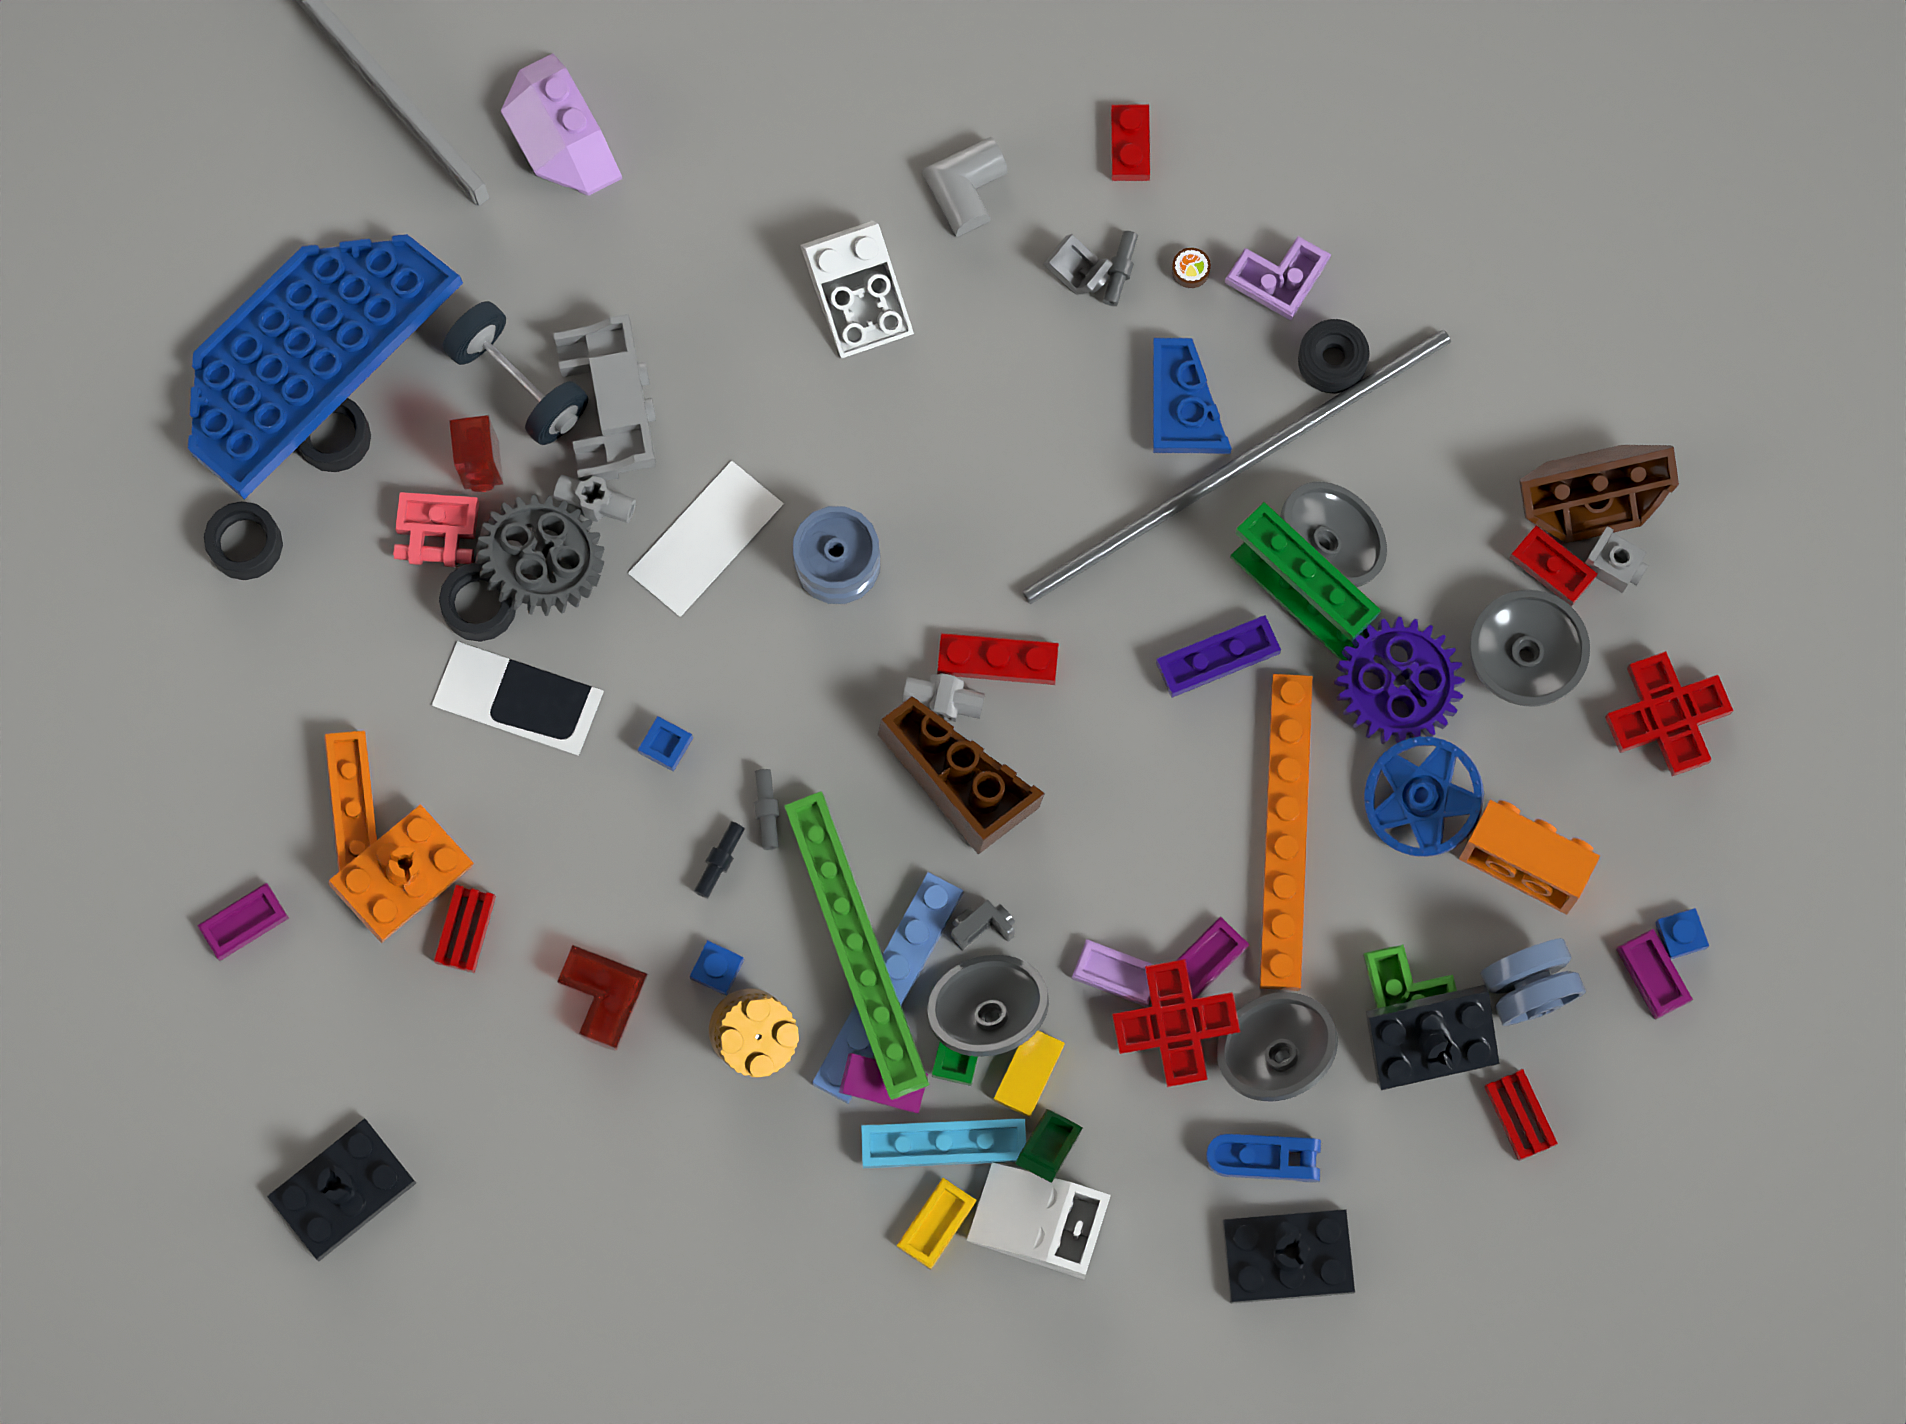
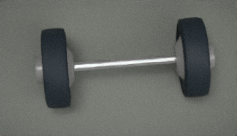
(476, 334)

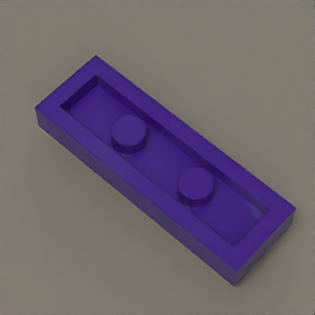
(1218, 656)

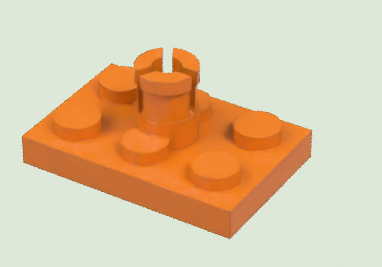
(400, 873)

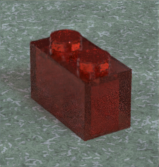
(476, 453)

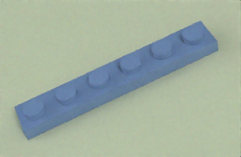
(904, 960)

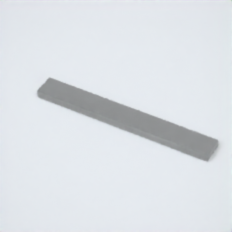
(396, 99)

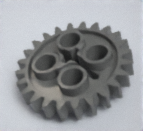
(508, 563)

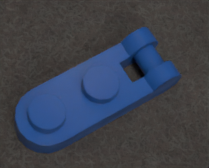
(1263, 1157)

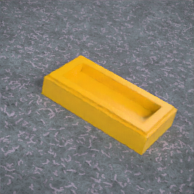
(1029, 1073)
(936, 1223)

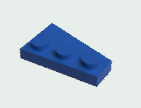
(1182, 403)

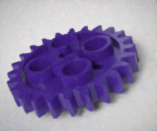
(1424, 656)

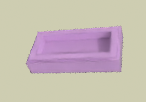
(1113, 972)

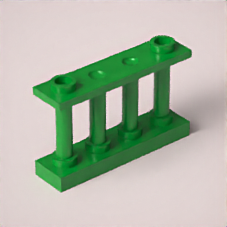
(1303, 580)

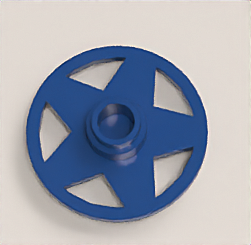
(1424, 796)

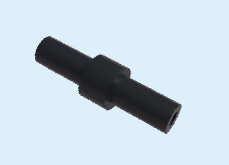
(719, 860)

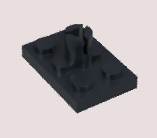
(1432, 1037)
(341, 1189)
(1288, 1256)

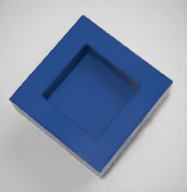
(665, 743)
(1682, 933)
(717, 968)

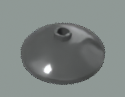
(1338, 528)
(1544, 628)
(983, 992)
(1275, 1030)

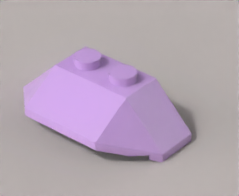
(558, 128)

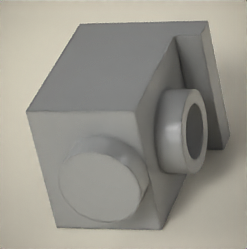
(1608, 569)

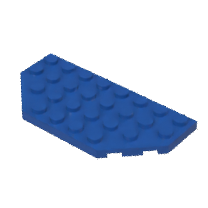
(306, 349)

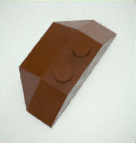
(1599, 489)

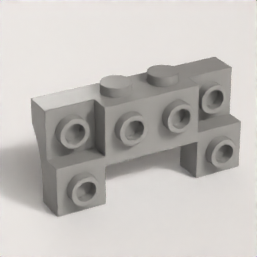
(618, 383)

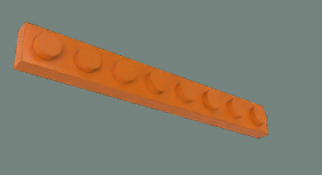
(1286, 832)

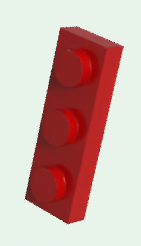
(998, 659)

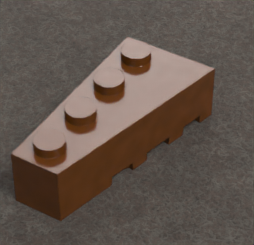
(956, 773)

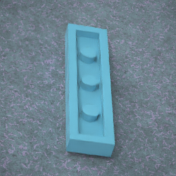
(942, 1143)

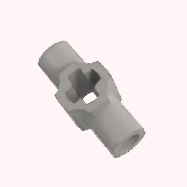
(612, 503)
(945, 696)

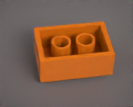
(1530, 856)

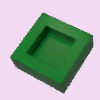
(954, 1066)

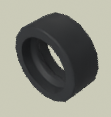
(351, 454)
(228, 516)
(475, 632)

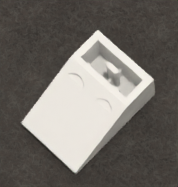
(857, 288)
(1039, 1219)

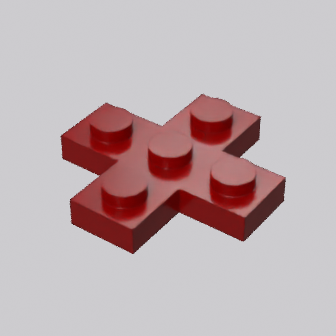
(1669, 713)
(1176, 1023)

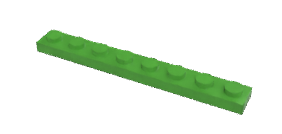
(857, 946)

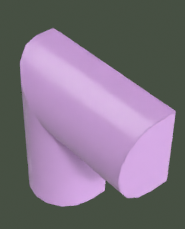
(1281, 286)

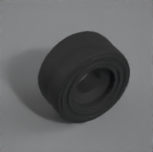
(1335, 334)

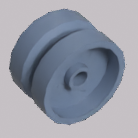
(815, 548)
(1532, 980)

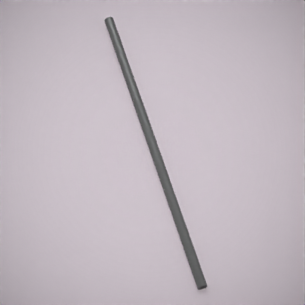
(1236, 467)

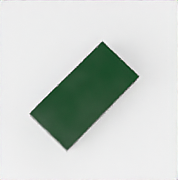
(1049, 1145)

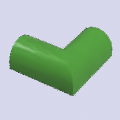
(1393, 981)

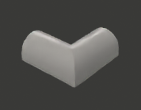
(957, 177)

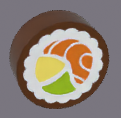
(1191, 267)

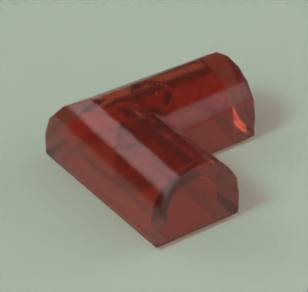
(613, 990)

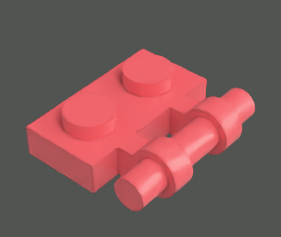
(437, 517)

